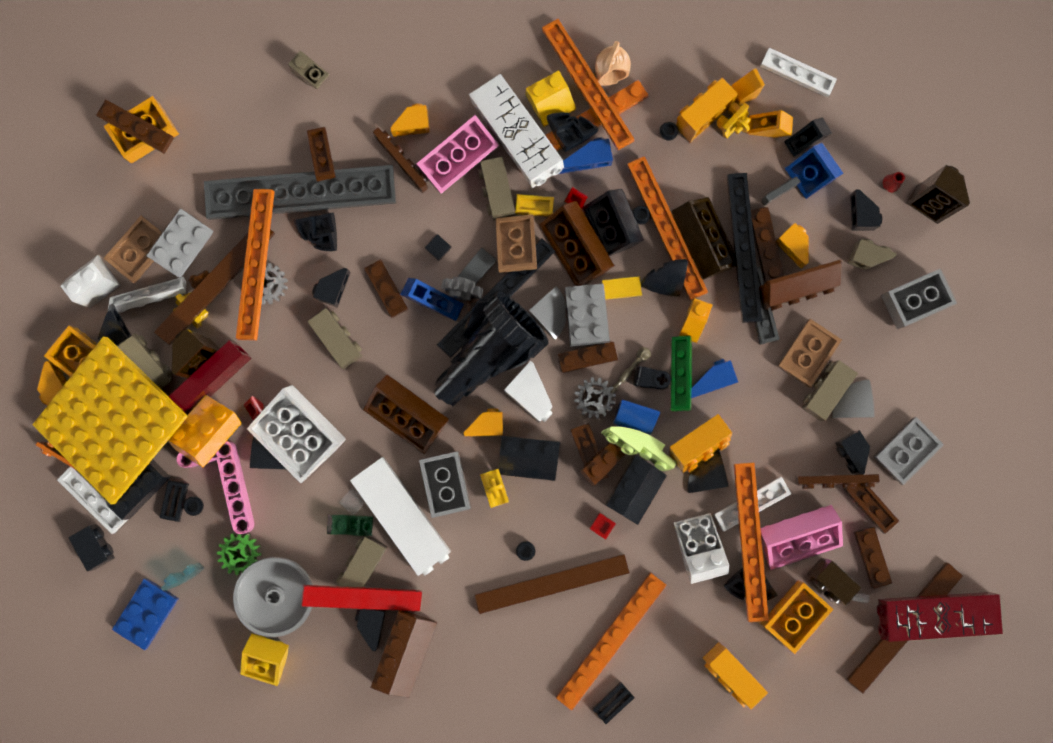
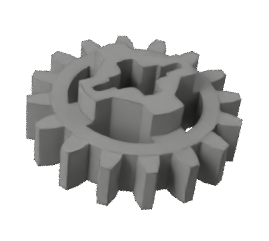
(274, 282)
(462, 288)
(588, 386)

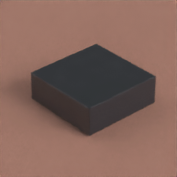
(438, 247)

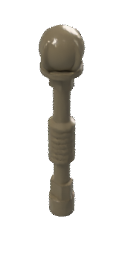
(642, 355)

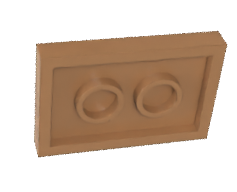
(516, 243)
(131, 250)
(809, 353)

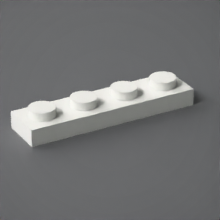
(798, 72)
(149, 294)
(766, 495)
(90, 499)

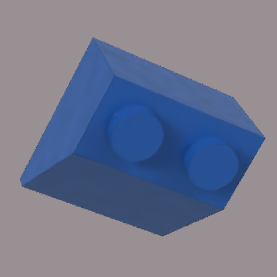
(814, 170)
(635, 417)

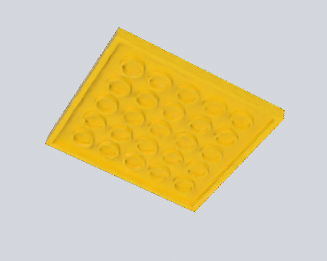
(109, 420)

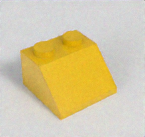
(550, 97)
(264, 659)

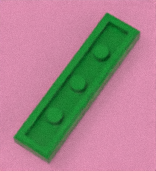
(681, 373)

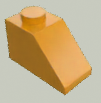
(748, 87)
(412, 121)
(771, 124)
(795, 244)
(695, 319)
(50, 382)
(487, 424)

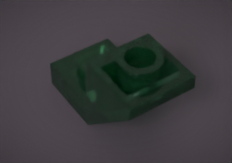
(349, 525)

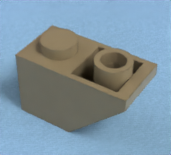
(308, 70)
(868, 255)

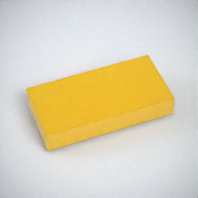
(534, 205)
(622, 288)

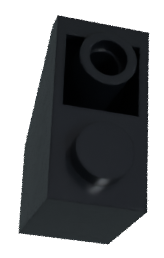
(855, 451)

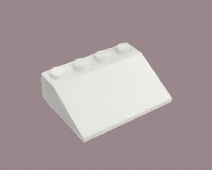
(296, 433)

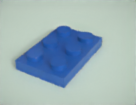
(145, 614)

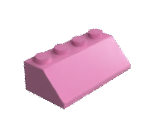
(457, 154)
(801, 537)

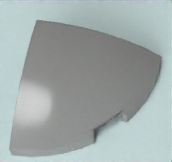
(551, 312)
(856, 402)

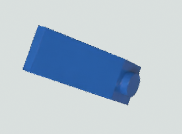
(591, 156)
(431, 298)
(715, 378)

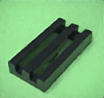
(177, 518)
(608, 718)

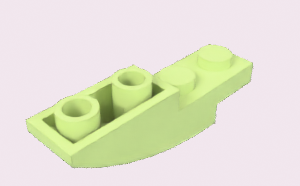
(635, 441)

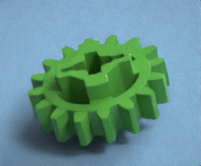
(231, 550)

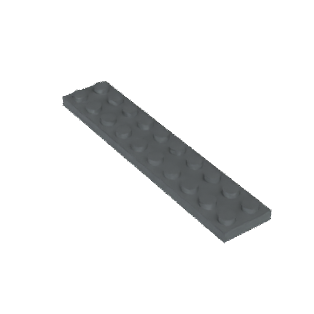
(302, 192)

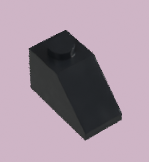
(808, 136)
(864, 212)
(331, 288)
(114, 327)
(370, 625)

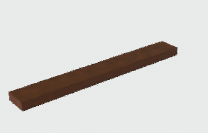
(204, 292)
(551, 583)
(885, 651)

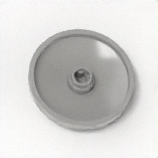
(271, 596)

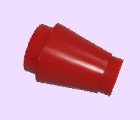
(893, 181)

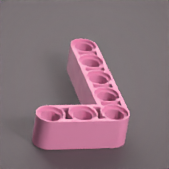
(227, 479)

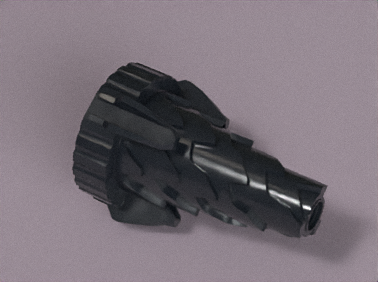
(500, 340)

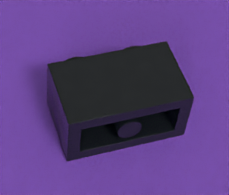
(92, 547)

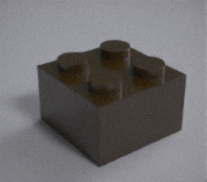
(833, 581)

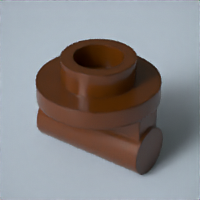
(195, 280)

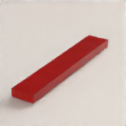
(361, 598)

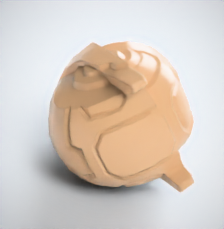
(612, 65)

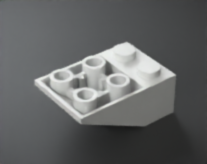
(701, 548)

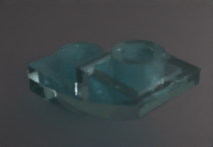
(178, 579)

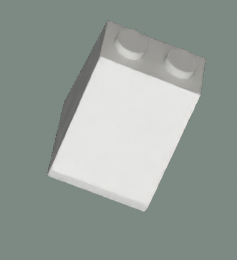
(90, 283)
(530, 393)

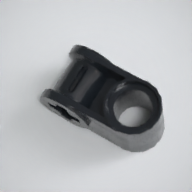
(647, 378)

